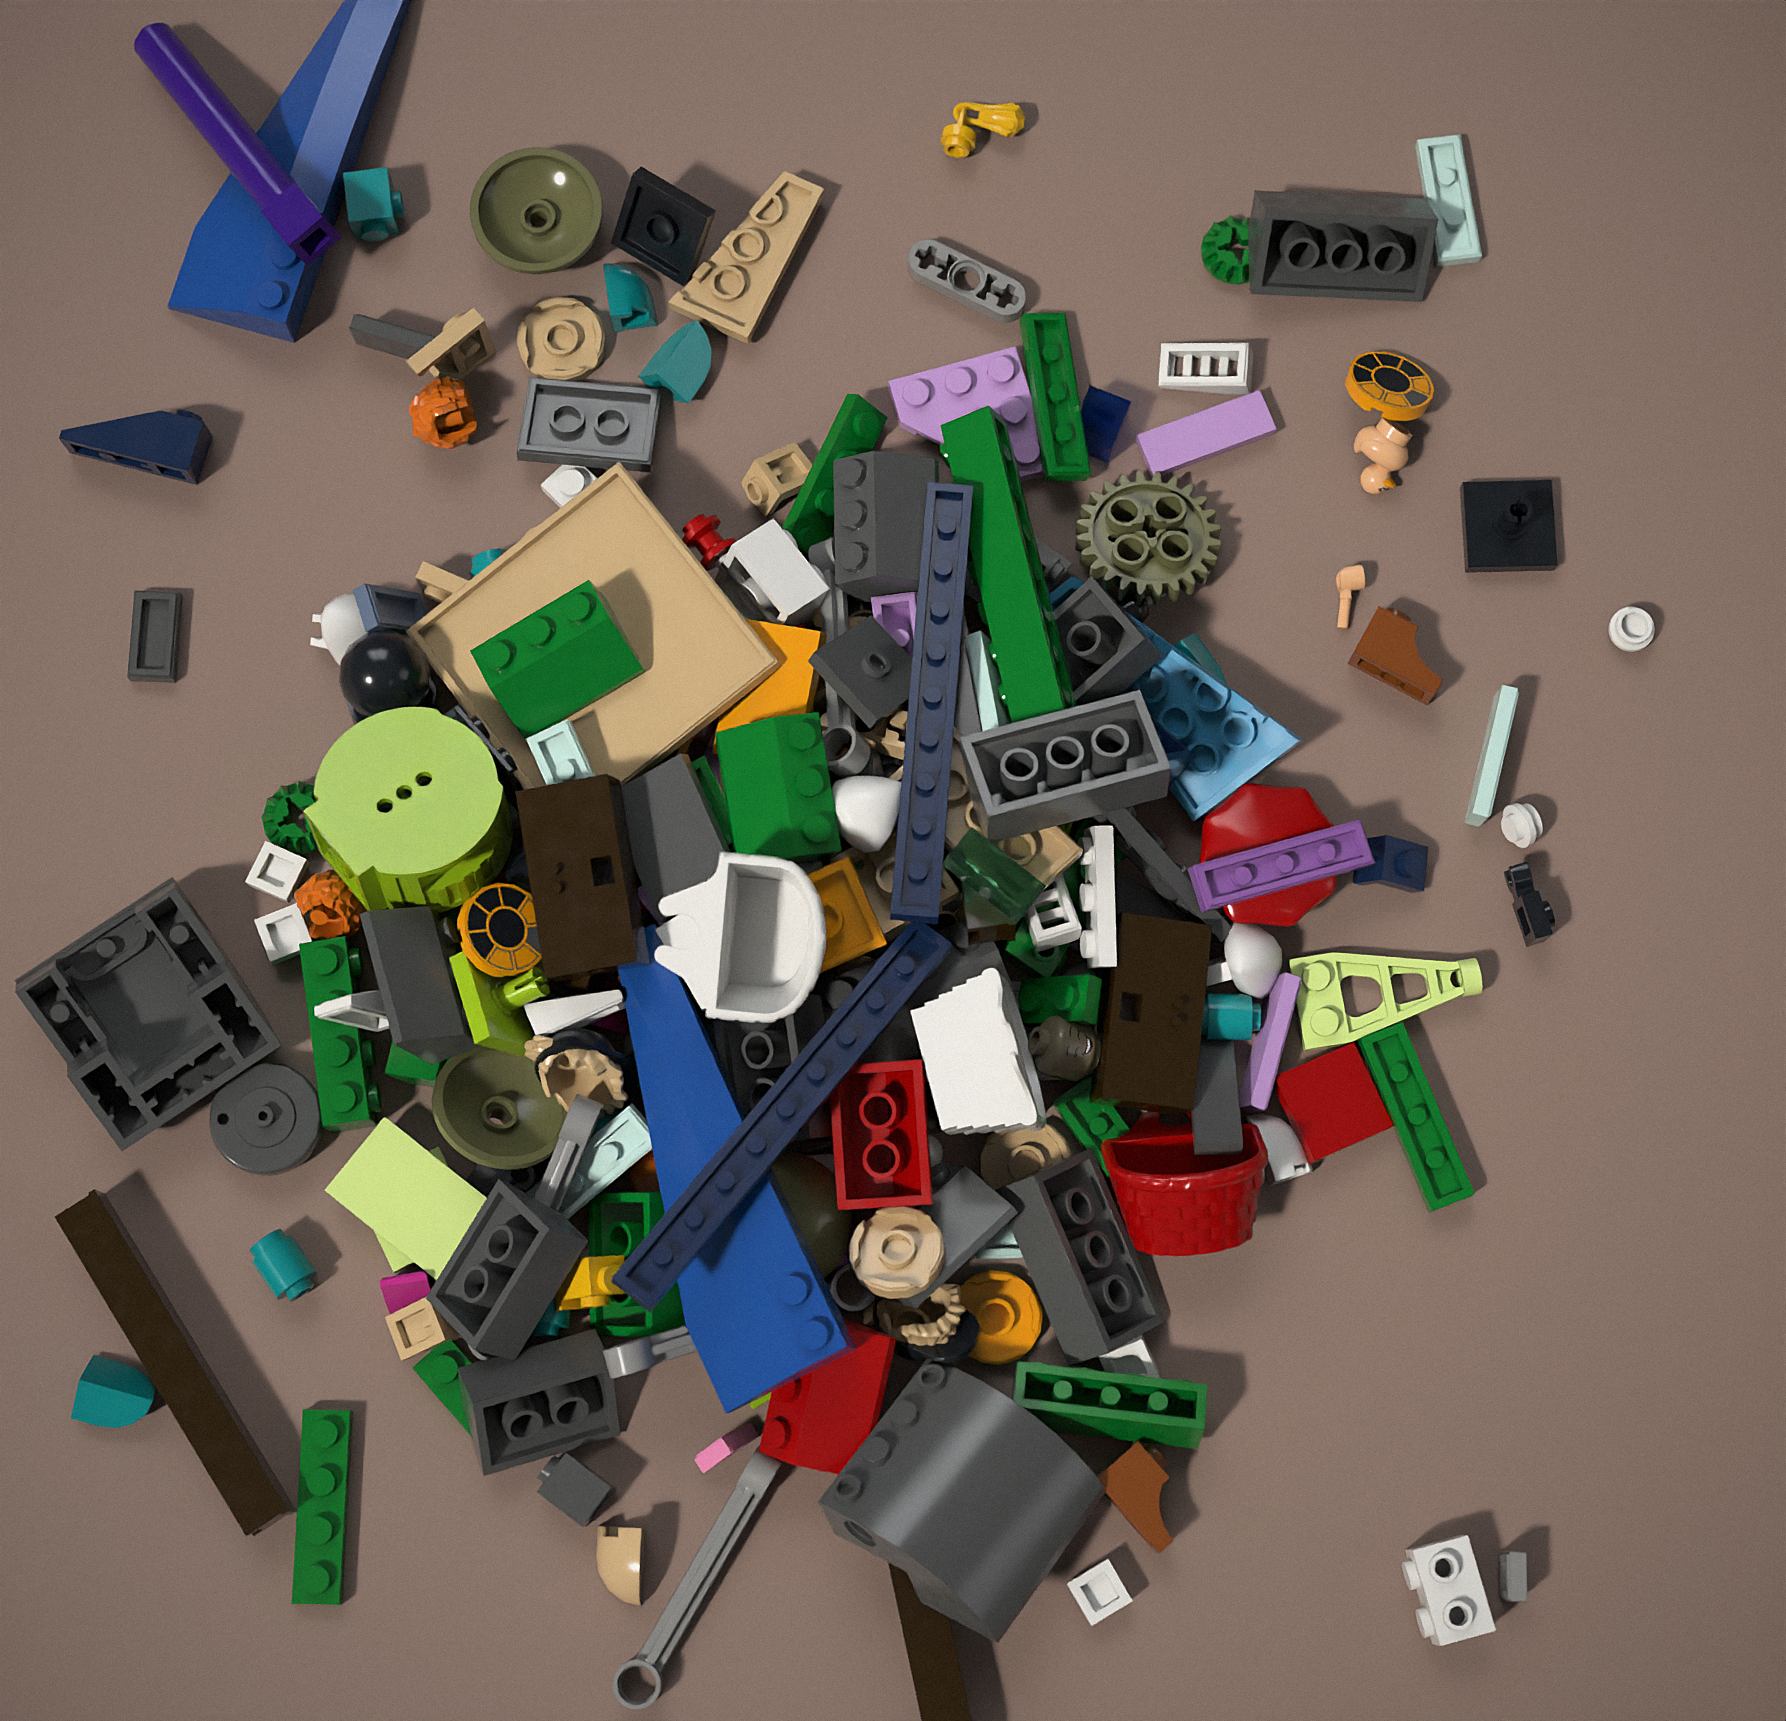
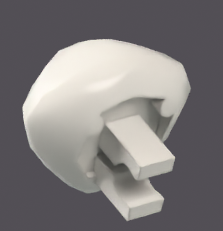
(339, 625)
(866, 810)
(1249, 959)

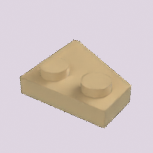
(456, 350)

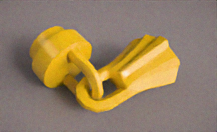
(1002, 118)

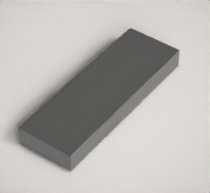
(1216, 1103)

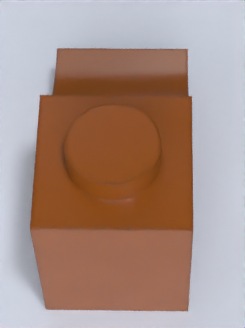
(1391, 655)
(1134, 1488)

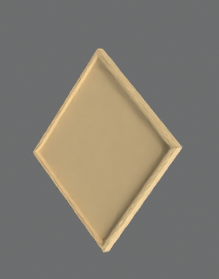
(678, 620)

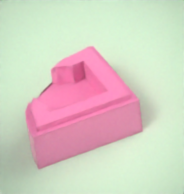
(726, 1446)

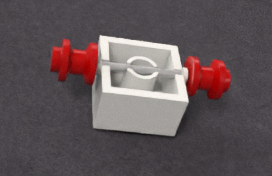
(760, 572)

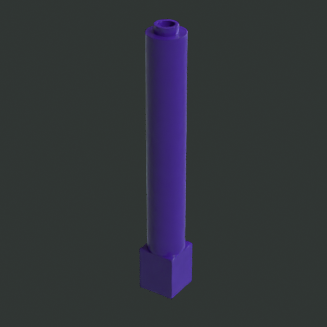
(235, 143)

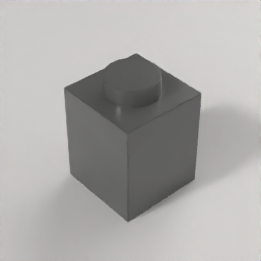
(573, 1488)

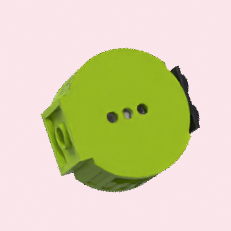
(415, 808)

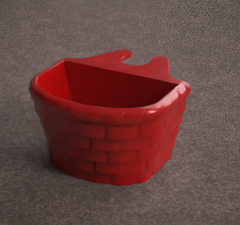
(1180, 1199)

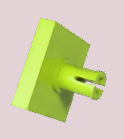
(497, 1004)

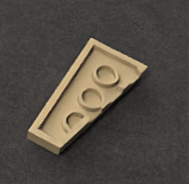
(746, 270)

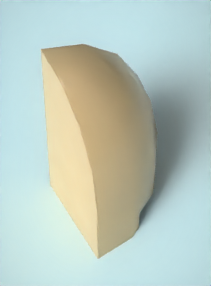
(621, 1561)

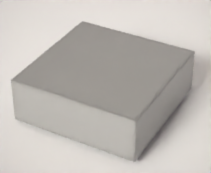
(1513, 1576)

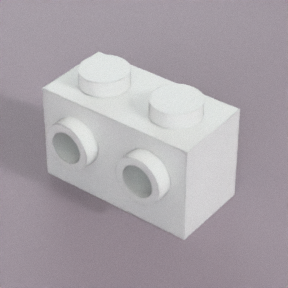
(1448, 1590)

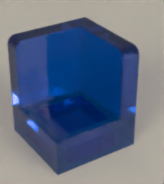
(1103, 421)

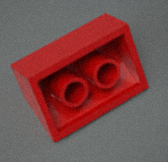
(882, 1136)
(832, 1410)

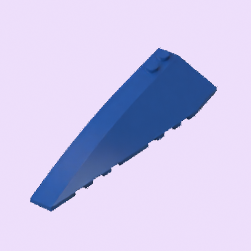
(236, 260)
(755, 1287)

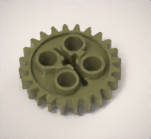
(1148, 537)

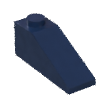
(146, 442)

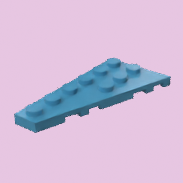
(1211, 719)

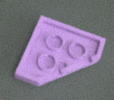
(951, 391)

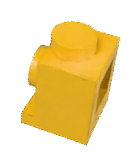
(589, 1283)

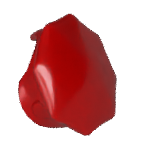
(1256, 818)

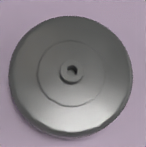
(266, 1119)

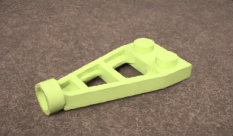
(1321, 1003)

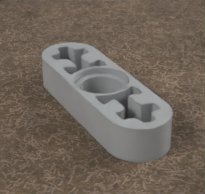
(1000, 282)

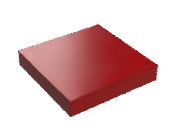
(1331, 1102)

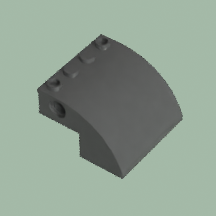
(147, 1014)
(963, 1497)

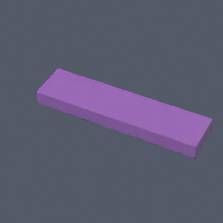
(1280, 866)

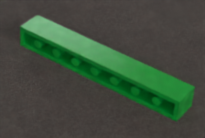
(1008, 568)

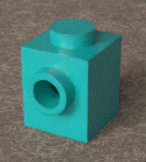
(372, 204)

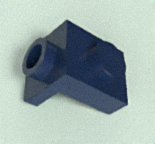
(1396, 864)

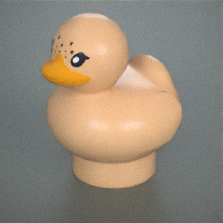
(1387, 448)

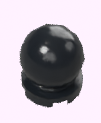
(385, 674)

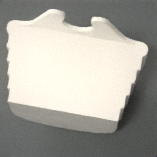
(755, 939)
(979, 1059)

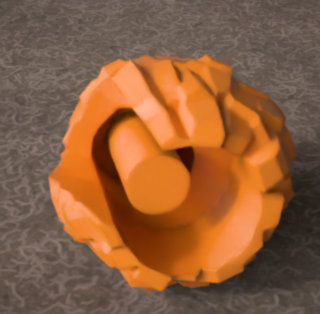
(443, 414)
(331, 906)

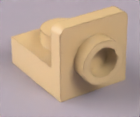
(776, 477)
(437, 582)
(419, 1329)

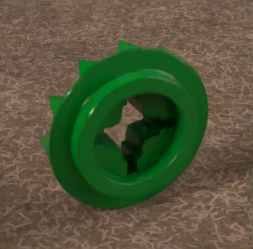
(1223, 263)
(278, 812)

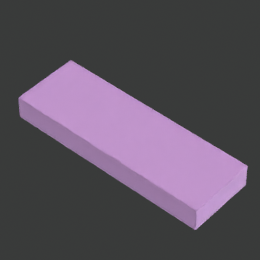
(1206, 434)
(1269, 1044)

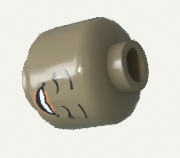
(1064, 1049)

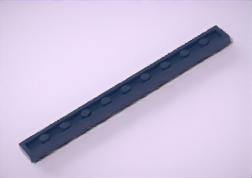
(931, 704)
(780, 1115)

